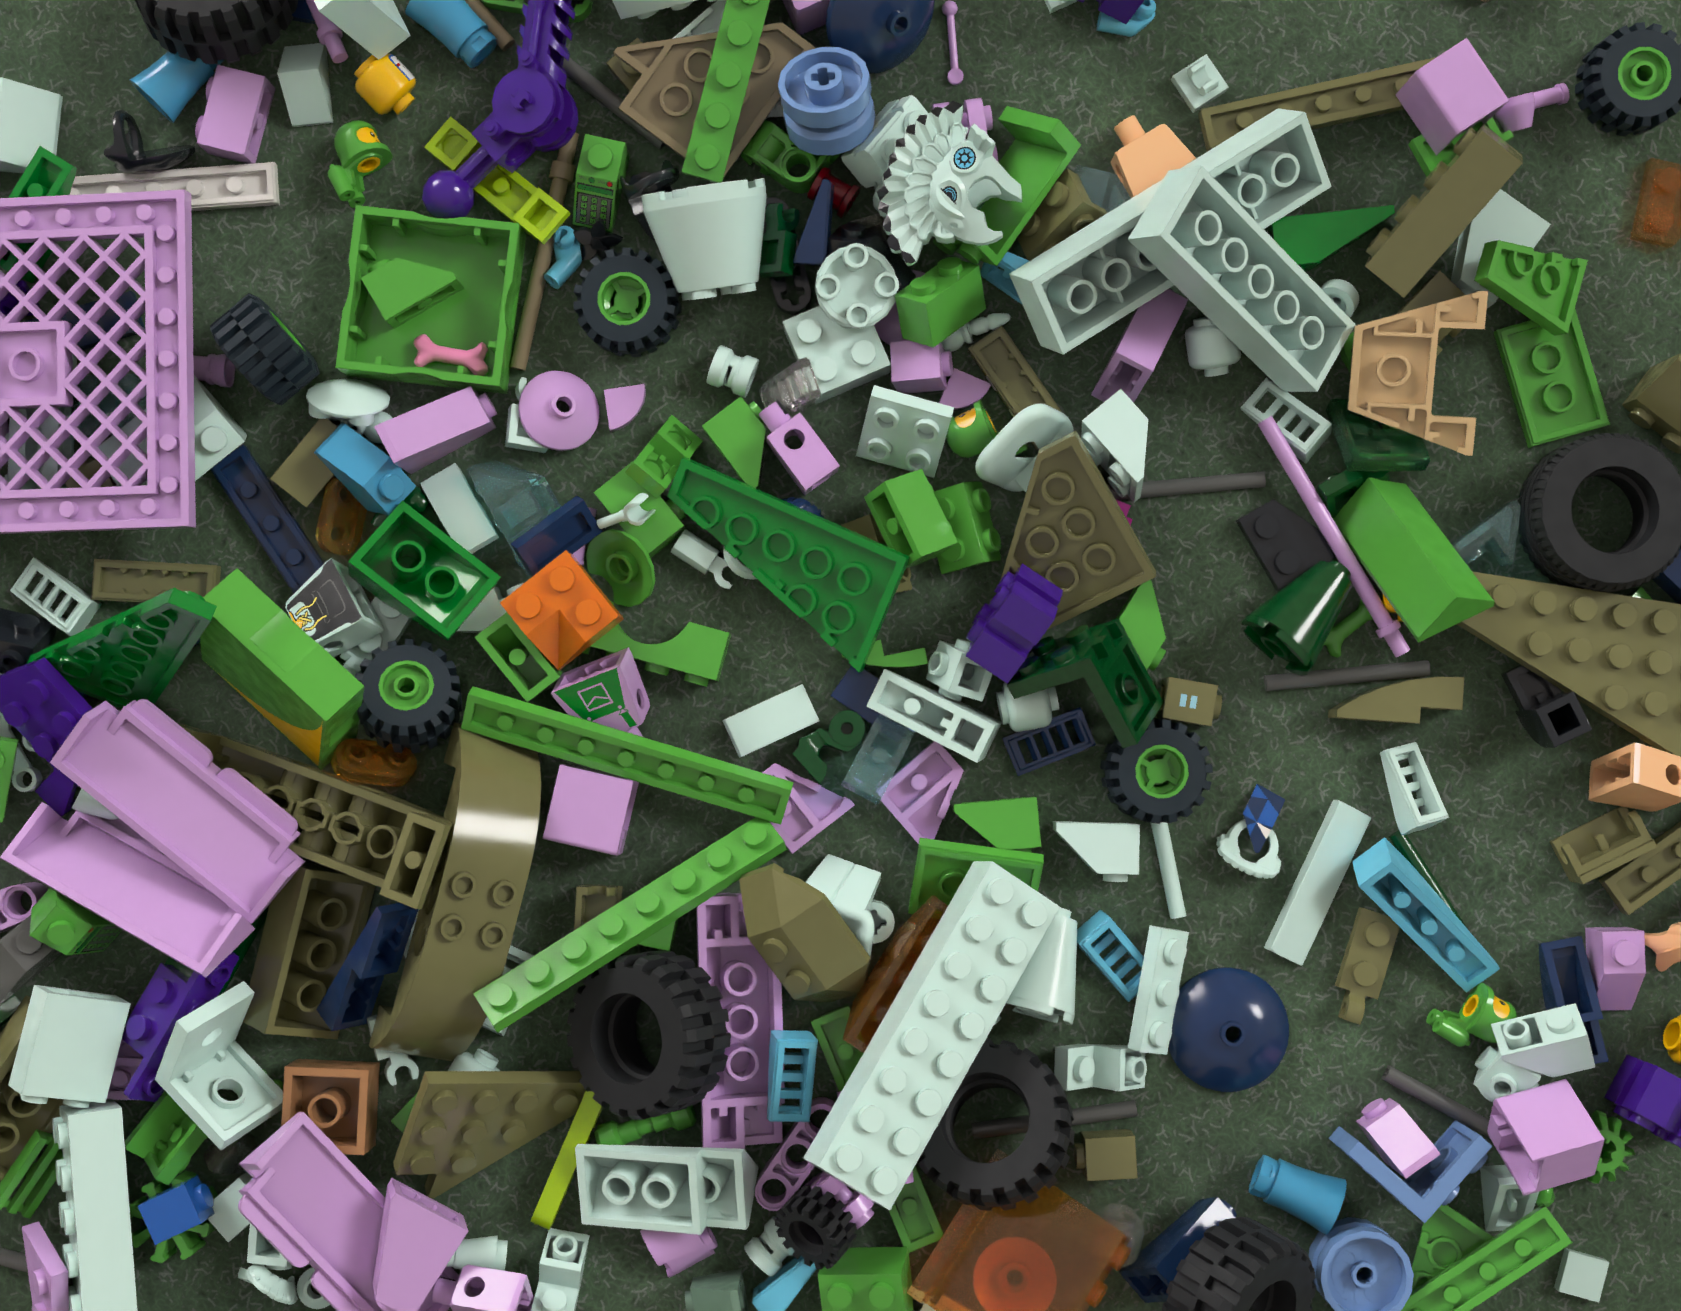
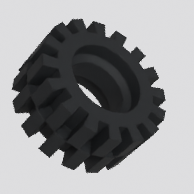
(815, 1227)

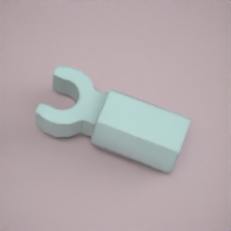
(701, 556)

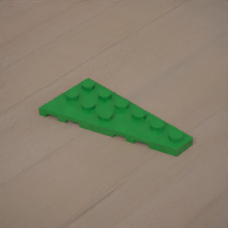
(809, 563)
(134, 650)

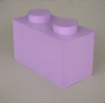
(234, 114)

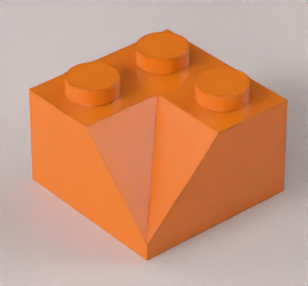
(562, 610)

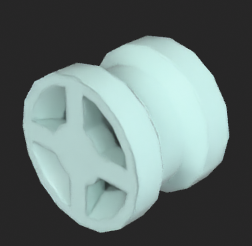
(881, 914)

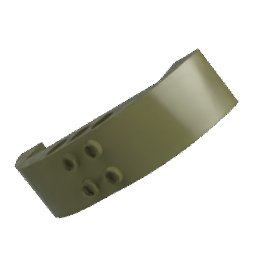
(342, 820)
(472, 901)

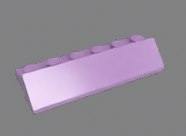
(752, 994)

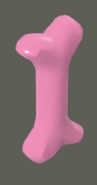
(431, 352)

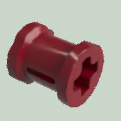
(843, 193)

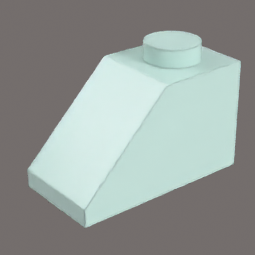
(1104, 846)

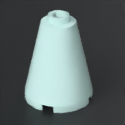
(1050, 977)

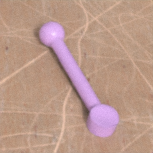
(955, 75)

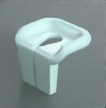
(1032, 424)
(850, 892)

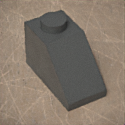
(22, 959)

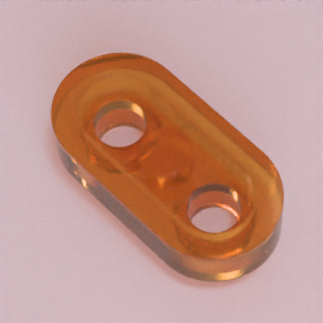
(345, 515)
(375, 764)

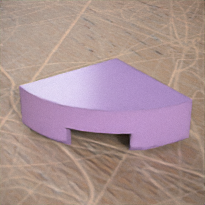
(963, 390)
(623, 405)

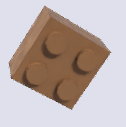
(337, 1098)

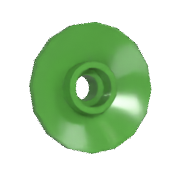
(623, 565)

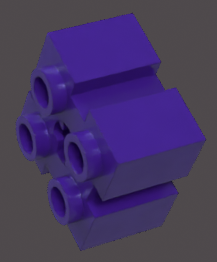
(1012, 622)
(1648, 1098)

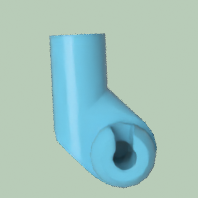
(1141, 18)
(567, 257)

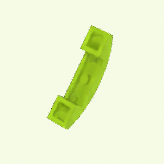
(505, 191)

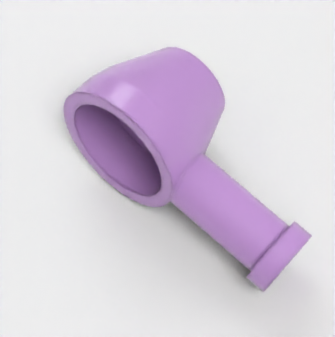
(1519, 111)

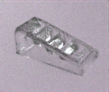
(793, 387)

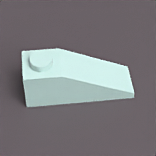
(934, 715)

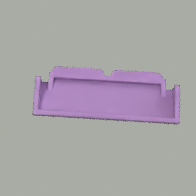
(183, 803)
(129, 885)
(319, 1213)

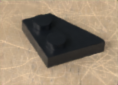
(1283, 542)

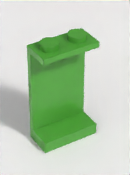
(1036, 162)

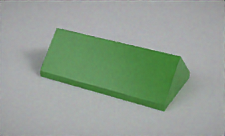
(1410, 558)

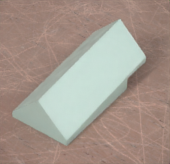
(665, 1187)

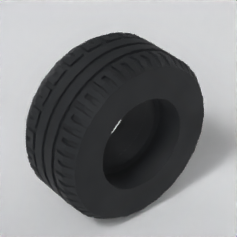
(1655, 501)

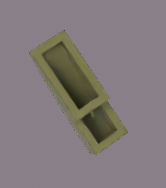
(1402, 700)

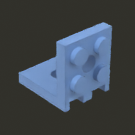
(1435, 1183)

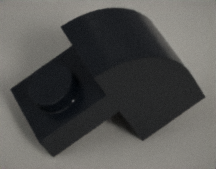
(1544, 710)

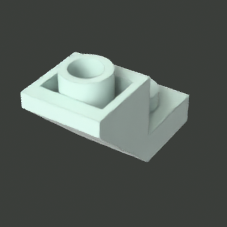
(1099, 1067)
(560, 1271)

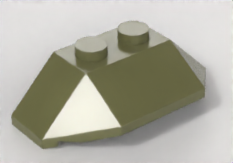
(802, 936)

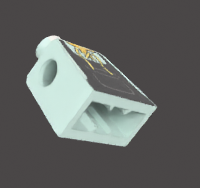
(334, 609)

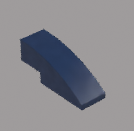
(1569, 980)

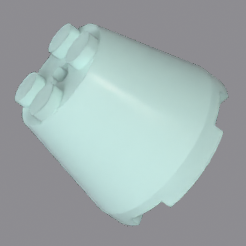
(710, 236)

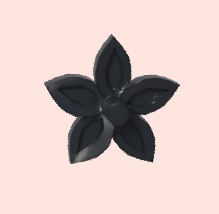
(596, 240)

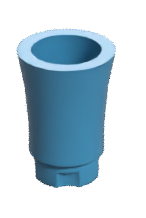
(455, 27)
(172, 82)
(1299, 1191)

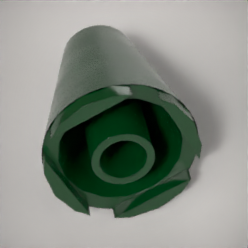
(1300, 616)

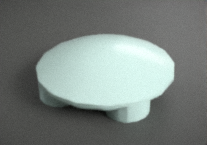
(856, 286)
(347, 399)

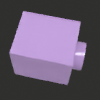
(919, 367)

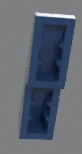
(374, 954)

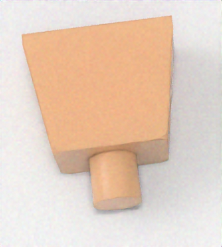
(1146, 155)
(1636, 778)

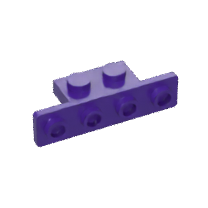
(151, 1023)

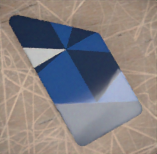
(1261, 815)

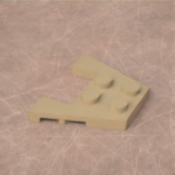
(1396, 369)

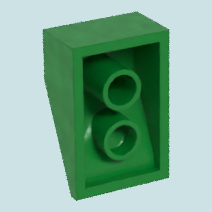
(422, 572)

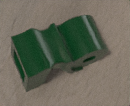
(844, 734)

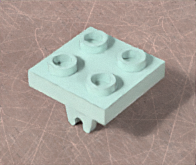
(904, 431)

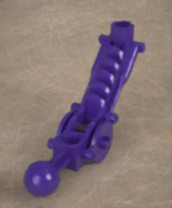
(528, 111)

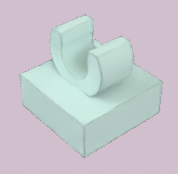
(1199, 83)

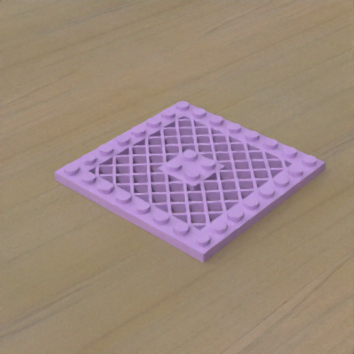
(40, 371)

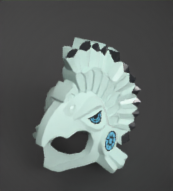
(939, 182)

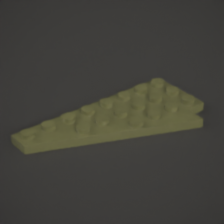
(1604, 646)

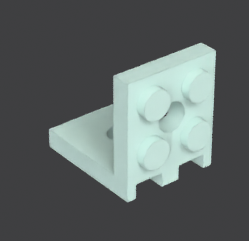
(207, 1059)

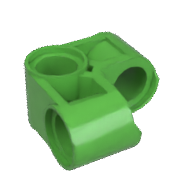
(778, 154)

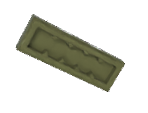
(1009, 373)
(144, 580)

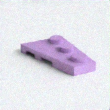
(45, 1270)

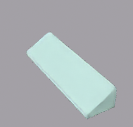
(1317, 882)

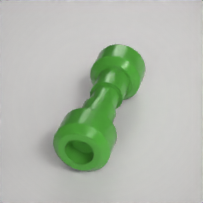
(620, 1134)

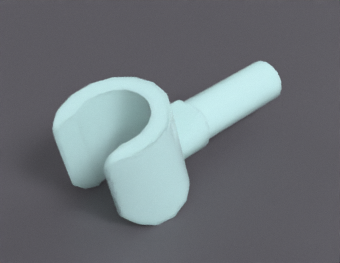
(632, 513)

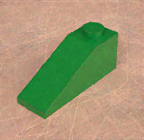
(43, 177)
(1319, 236)

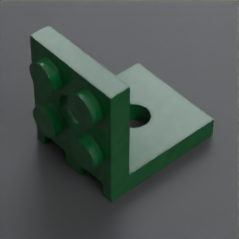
(1110, 669)

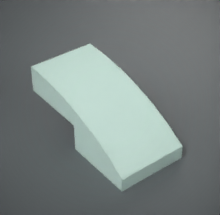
(459, 509)
(770, 720)

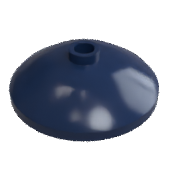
(873, 34)
(1207, 1009)

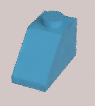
(365, 470)

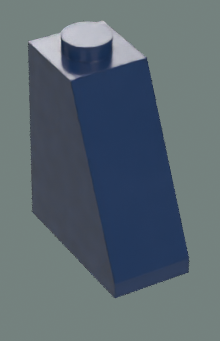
(1160, 1258)

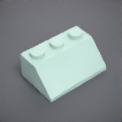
(214, 429)

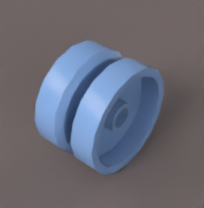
(827, 100)
(1355, 1244)

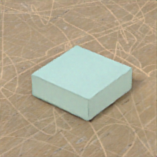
(1581, 1275)

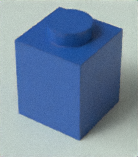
(177, 1209)

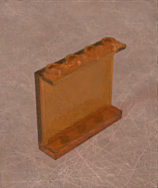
(1023, 1257)

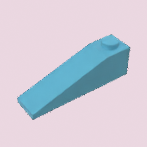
(1422, 914)

